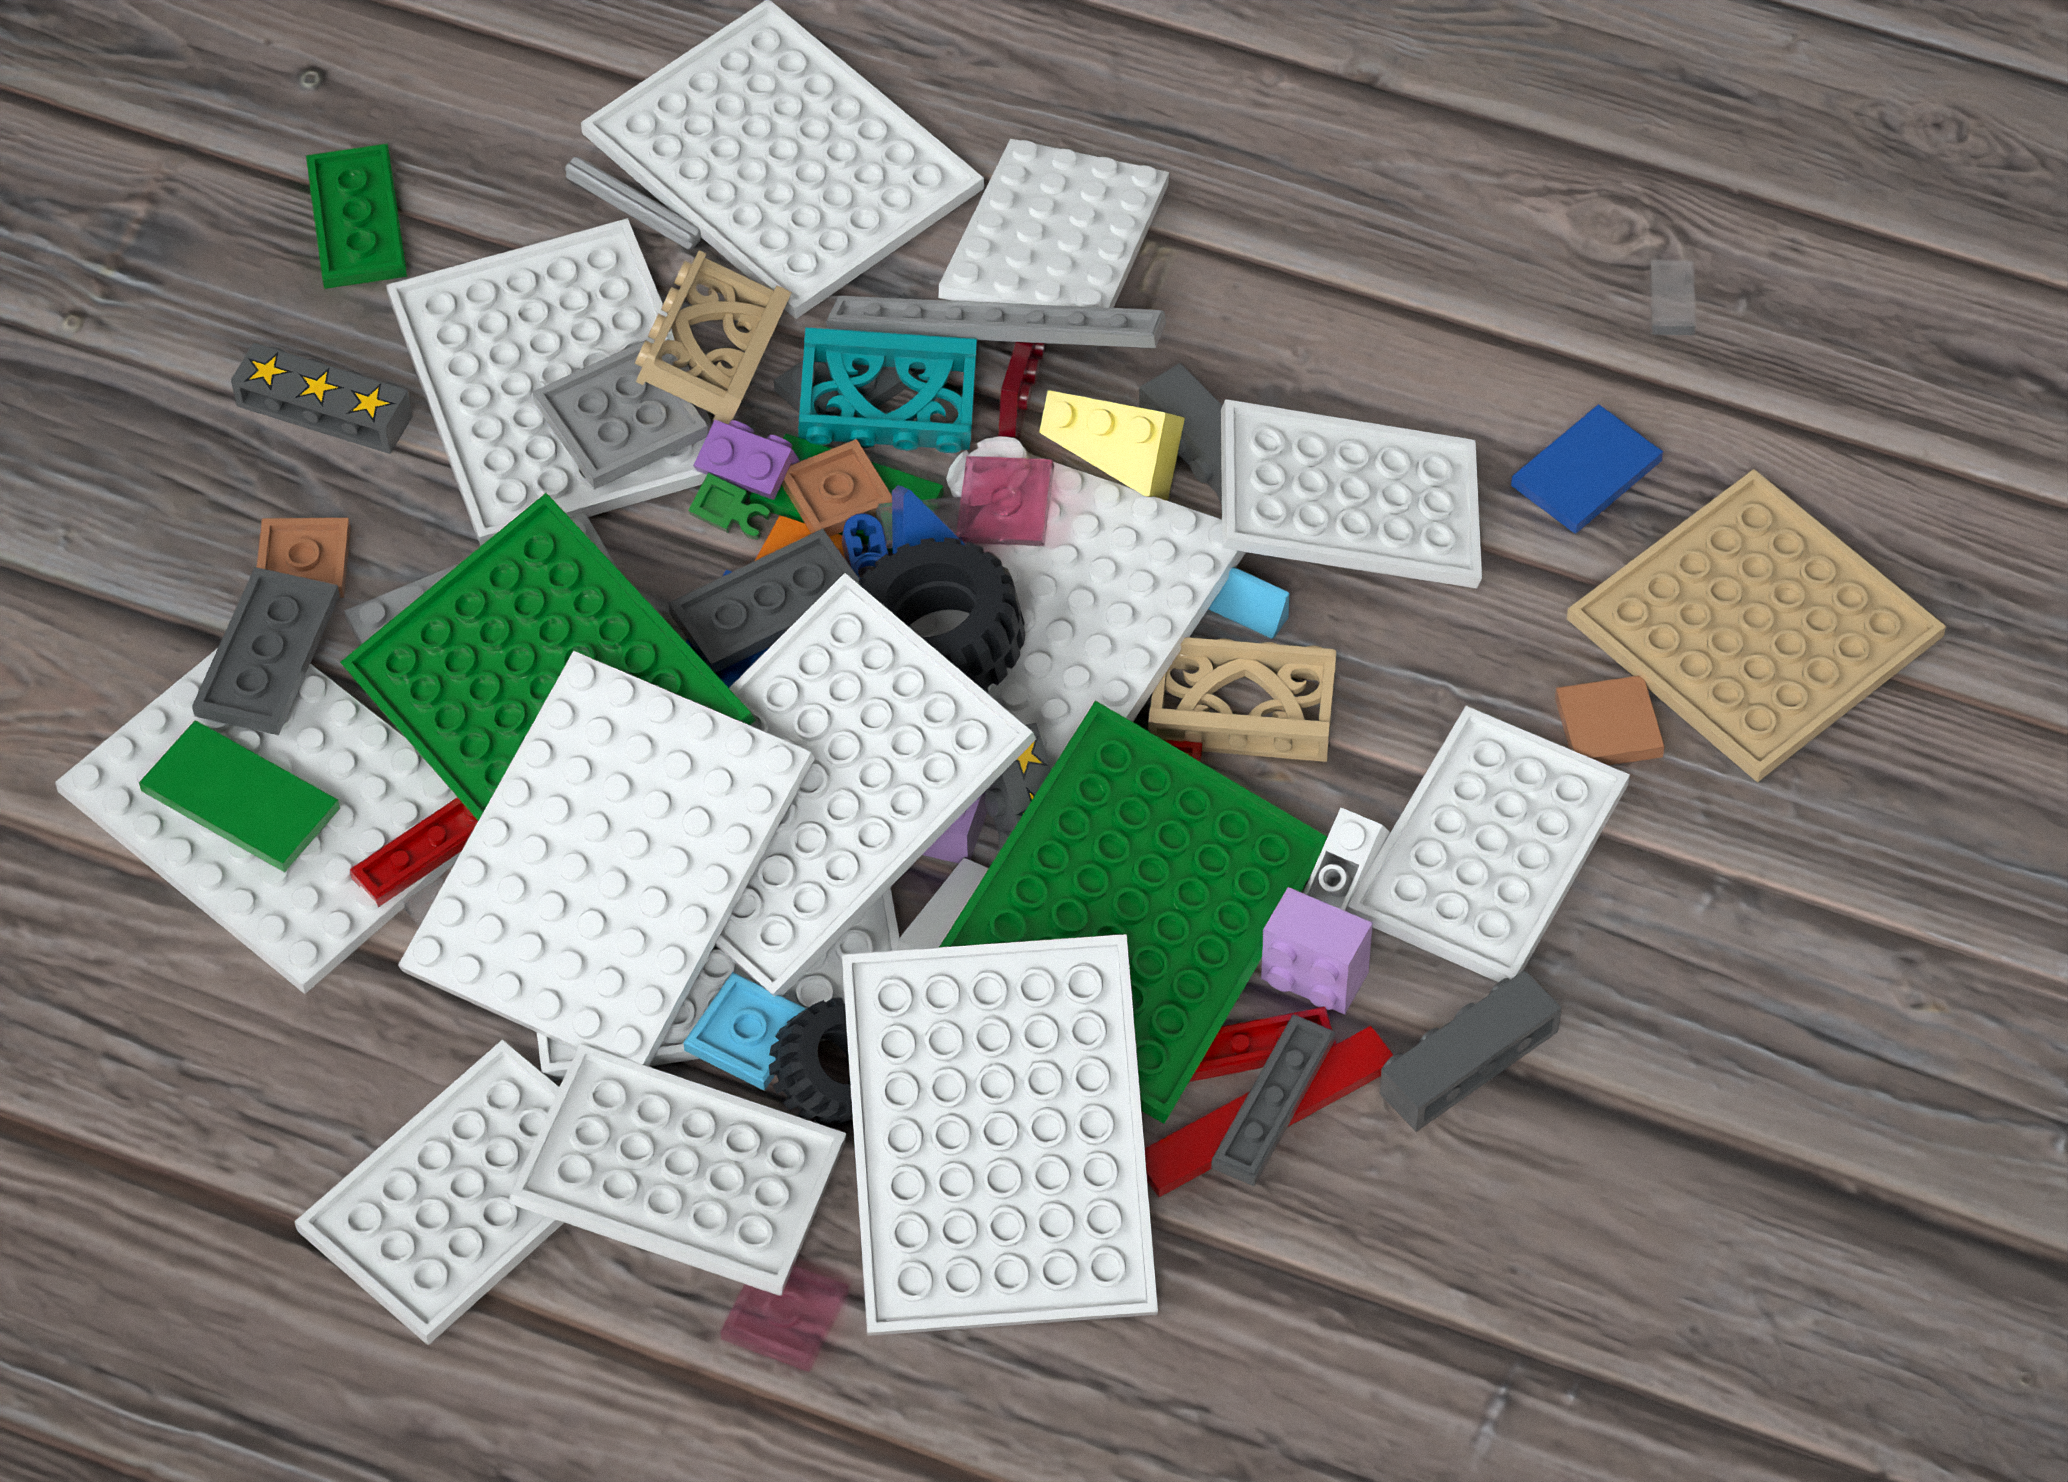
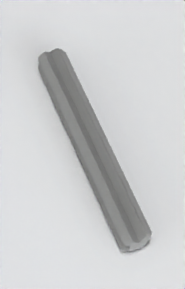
(633, 203)

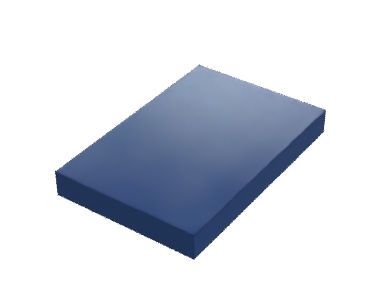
(1586, 468)

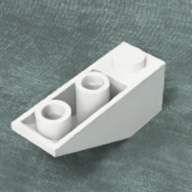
(1345, 858)

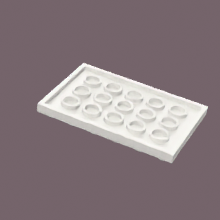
(1054, 229)
(1350, 494)
(1488, 846)
(678, 1169)
(431, 1208)

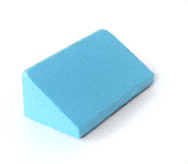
(1252, 603)

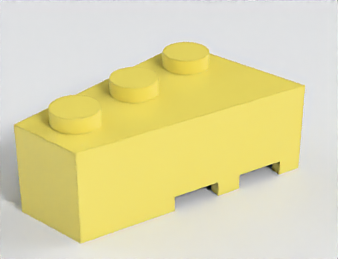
(1120, 439)

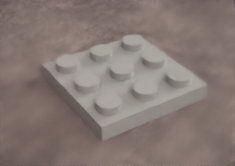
(615, 422)

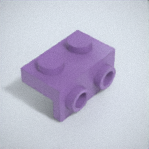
(745, 458)

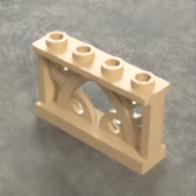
(721, 388)
(1270, 667)

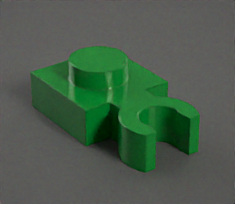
(723, 505)

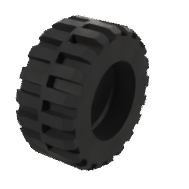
(962, 579)

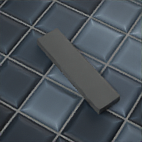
(1273, 1100)

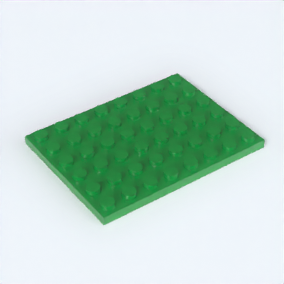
(490, 638)
(1156, 851)

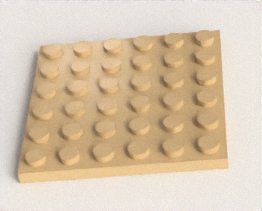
(1756, 624)

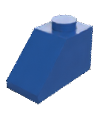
(914, 521)

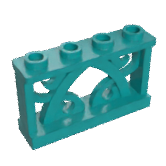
(878, 349)

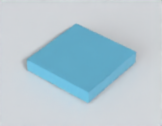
(740, 1030)

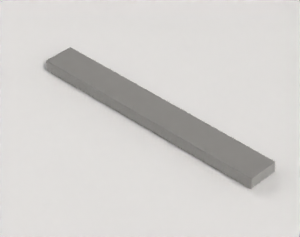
(1000, 321)

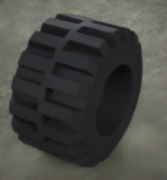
(799, 1067)

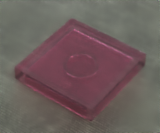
(1005, 501)
(788, 1325)

